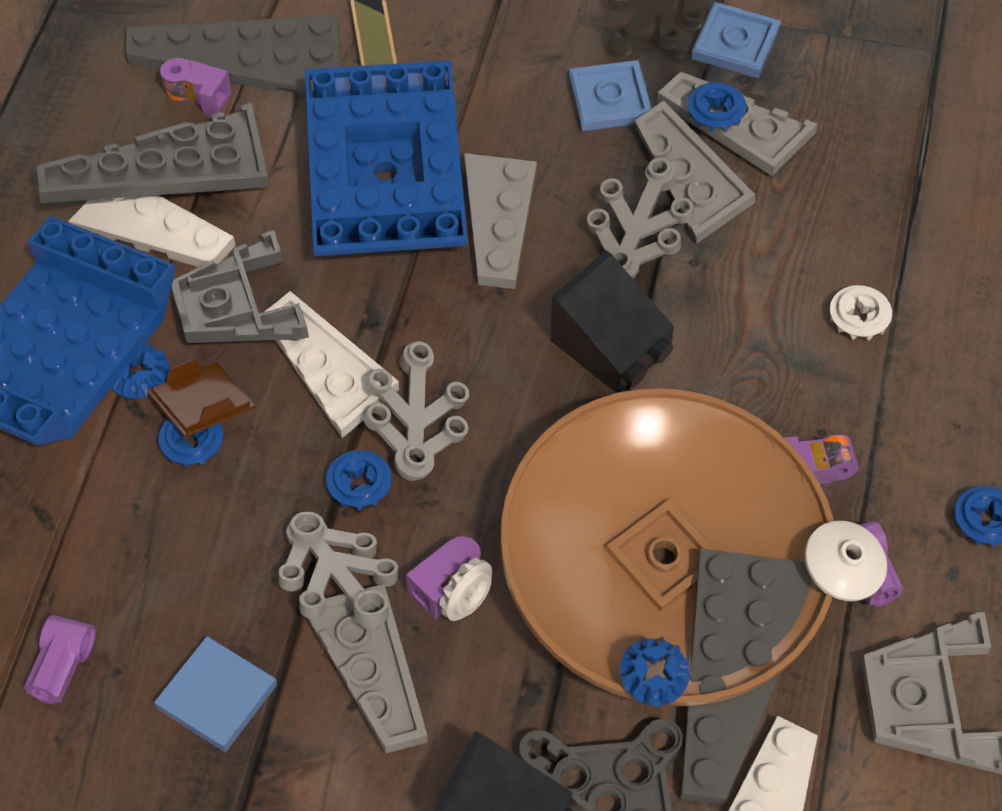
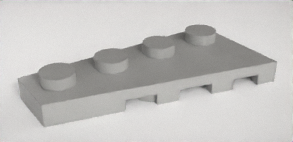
(762, 136)
(373, 671)

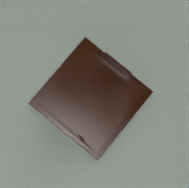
(199, 397)

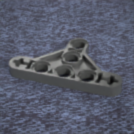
(605, 765)

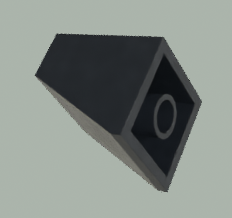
(610, 324)
(498, 780)

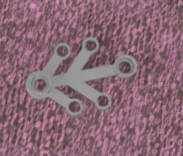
(640, 224)
(414, 414)
(310, 533)

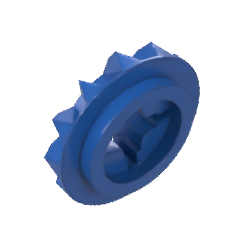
(716, 94)
(155, 373)
(178, 450)
(353, 465)
(971, 506)
(656, 690)

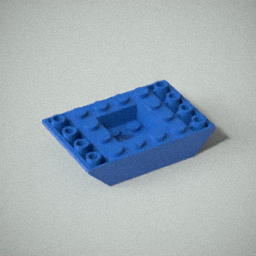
(379, 122)

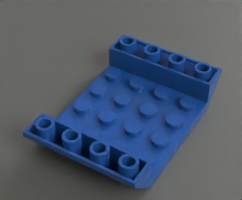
(74, 328)

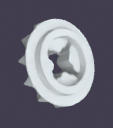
(869, 302)
(466, 589)

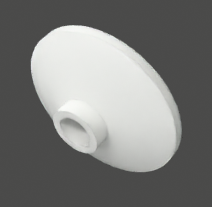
(838, 573)

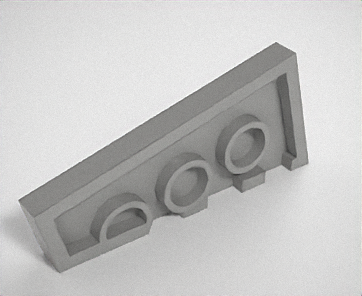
(699, 172)
(499, 214)

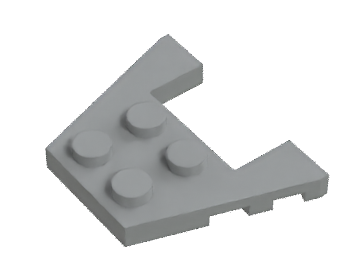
(915, 697)

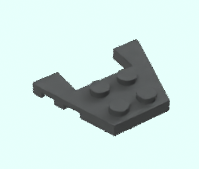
(219, 303)

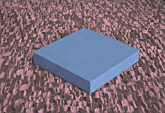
(736, 40)
(609, 94)
(215, 694)

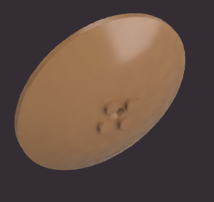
(641, 478)

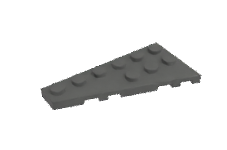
(254, 52)
(168, 161)
(738, 618)

